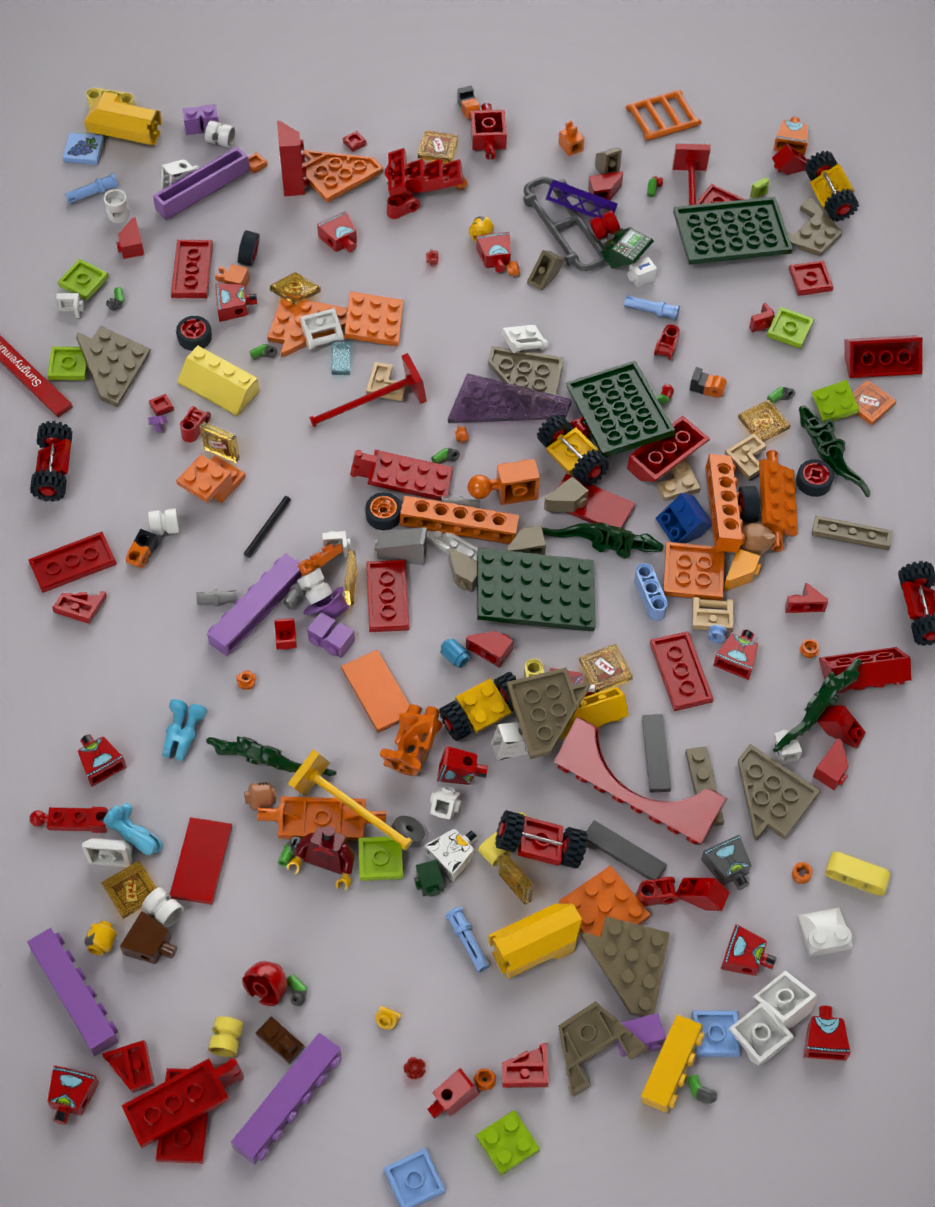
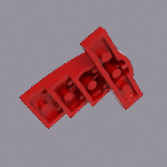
(420, 176)

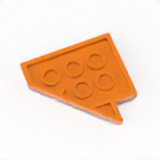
(338, 173)
(287, 327)

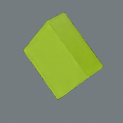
(759, 188)

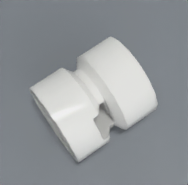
(216, 133)
(116, 206)
(164, 522)
(314, 586)
(162, 907)

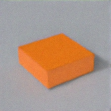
(256, 163)

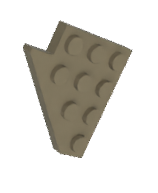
(112, 362)
(527, 369)
(545, 708)
(773, 793)
(631, 961)

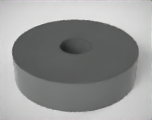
(409, 828)

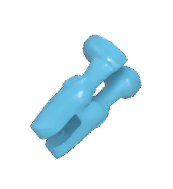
(180, 736)
(137, 835)

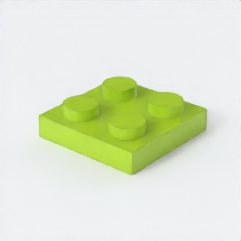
(83, 279)
(790, 327)
(67, 364)
(835, 401)
(380, 859)
(507, 1142)

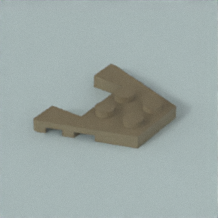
(816, 234)
(587, 1036)

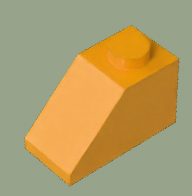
(742, 569)

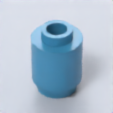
(454, 653)

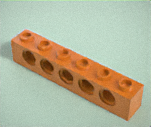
(724, 503)
(459, 520)

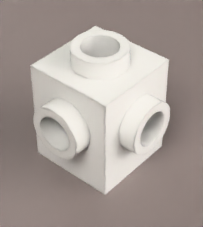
(445, 802)

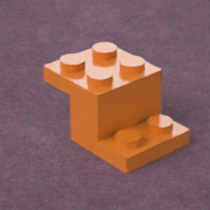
(211, 478)

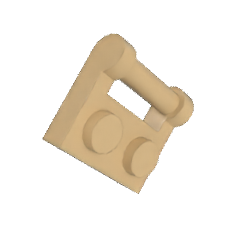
(704, 618)

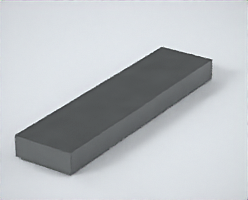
(656, 753)
(625, 851)

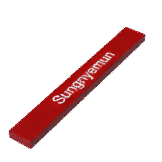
(33, 379)

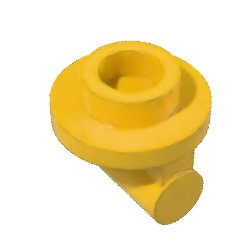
(387, 1018)

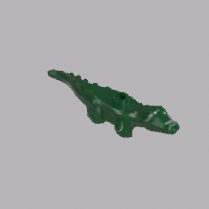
(829, 447)
(609, 537)
(821, 700)
(258, 753)

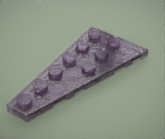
(493, 400)

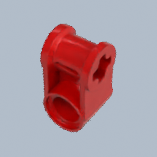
(401, 205)
(668, 341)
(191, 424)
(661, 891)

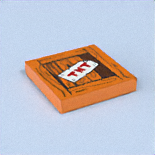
(872, 402)

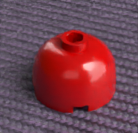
(265, 981)

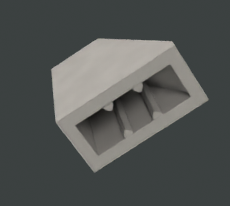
(403, 544)

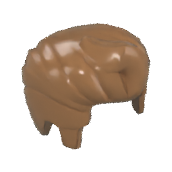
(757, 539)

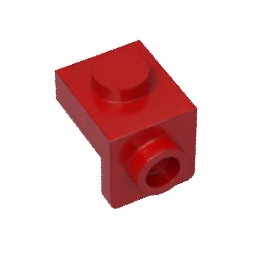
(762, 320)
(285, 633)

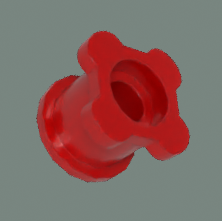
(581, 426)

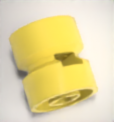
(225, 1040)

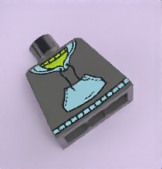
(728, 862)

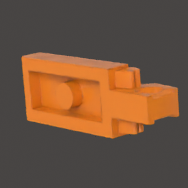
(319, 558)

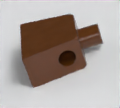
(148, 940)

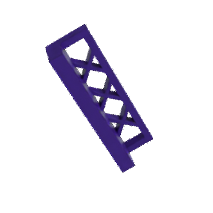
(582, 196)

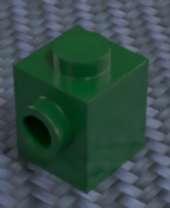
(429, 878)

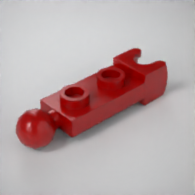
(71, 819)

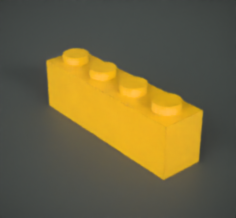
(601, 708)
(672, 1064)

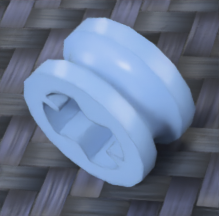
(717, 633)

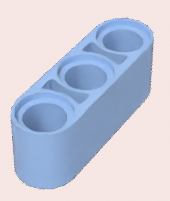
(650, 583)

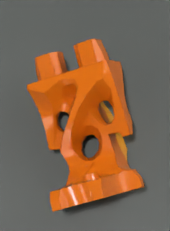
(413, 730)

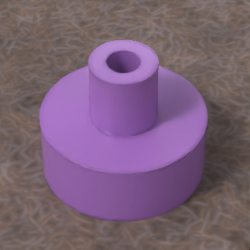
(157, 421)

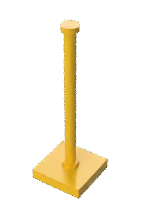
(311, 772)

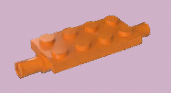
(777, 499)
(305, 814)

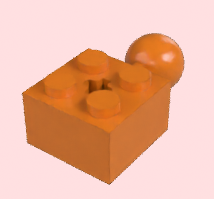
(514, 483)

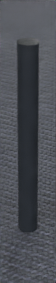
(267, 526)

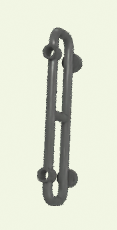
(571, 257)

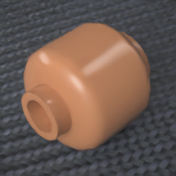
(260, 795)

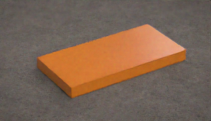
(376, 690)

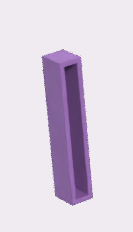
(201, 183)
(254, 605)
(73, 992)
(286, 1099)

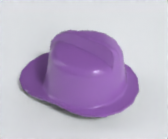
(331, 605)

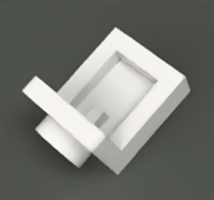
(70, 302)
(337, 538)

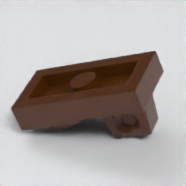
(280, 1040)

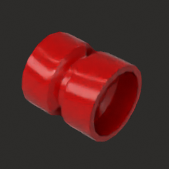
(605, 225)

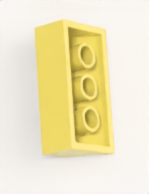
(218, 380)

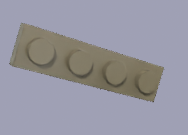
(852, 532)
(702, 773)

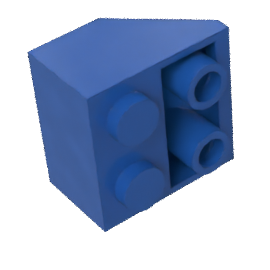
(684, 519)

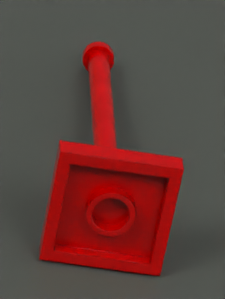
(691, 158)
(412, 379)

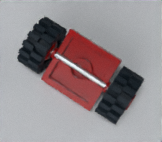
(52, 461)
(920, 599)
(541, 840)

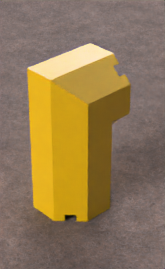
(122, 120)
(536, 939)

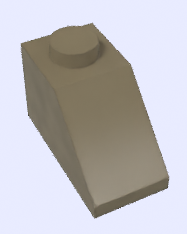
(608, 160)
(545, 269)
(567, 497)
(529, 541)
(463, 570)

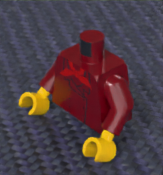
(328, 851)

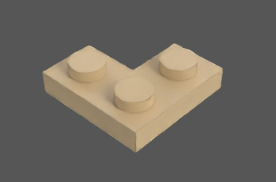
(380, 378)
(744, 455)
(682, 482)

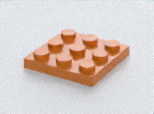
(373, 318)
(693, 571)
(602, 897)

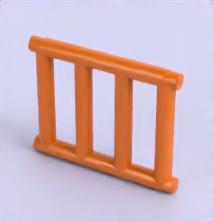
(662, 128)

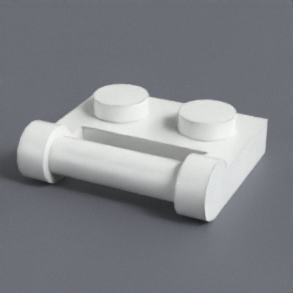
(318, 323)
(524, 338)

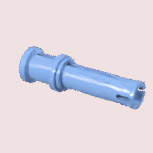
(99, 185)
(660, 309)
(463, 930)

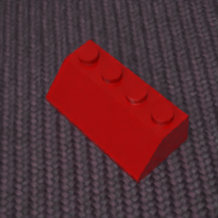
(291, 160)
(883, 356)
(658, 458)
(876, 668)

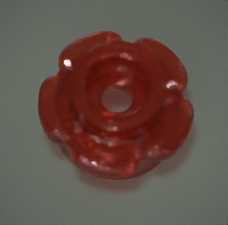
(432, 257)
(414, 1074)

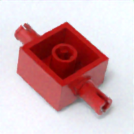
(488, 130)

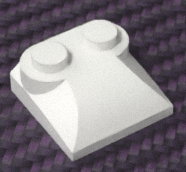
(108, 852)
(825, 932)
(787, 999)
(761, 1034)

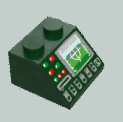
(625, 247)

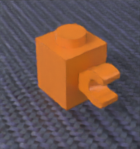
(571, 139)
(235, 275)

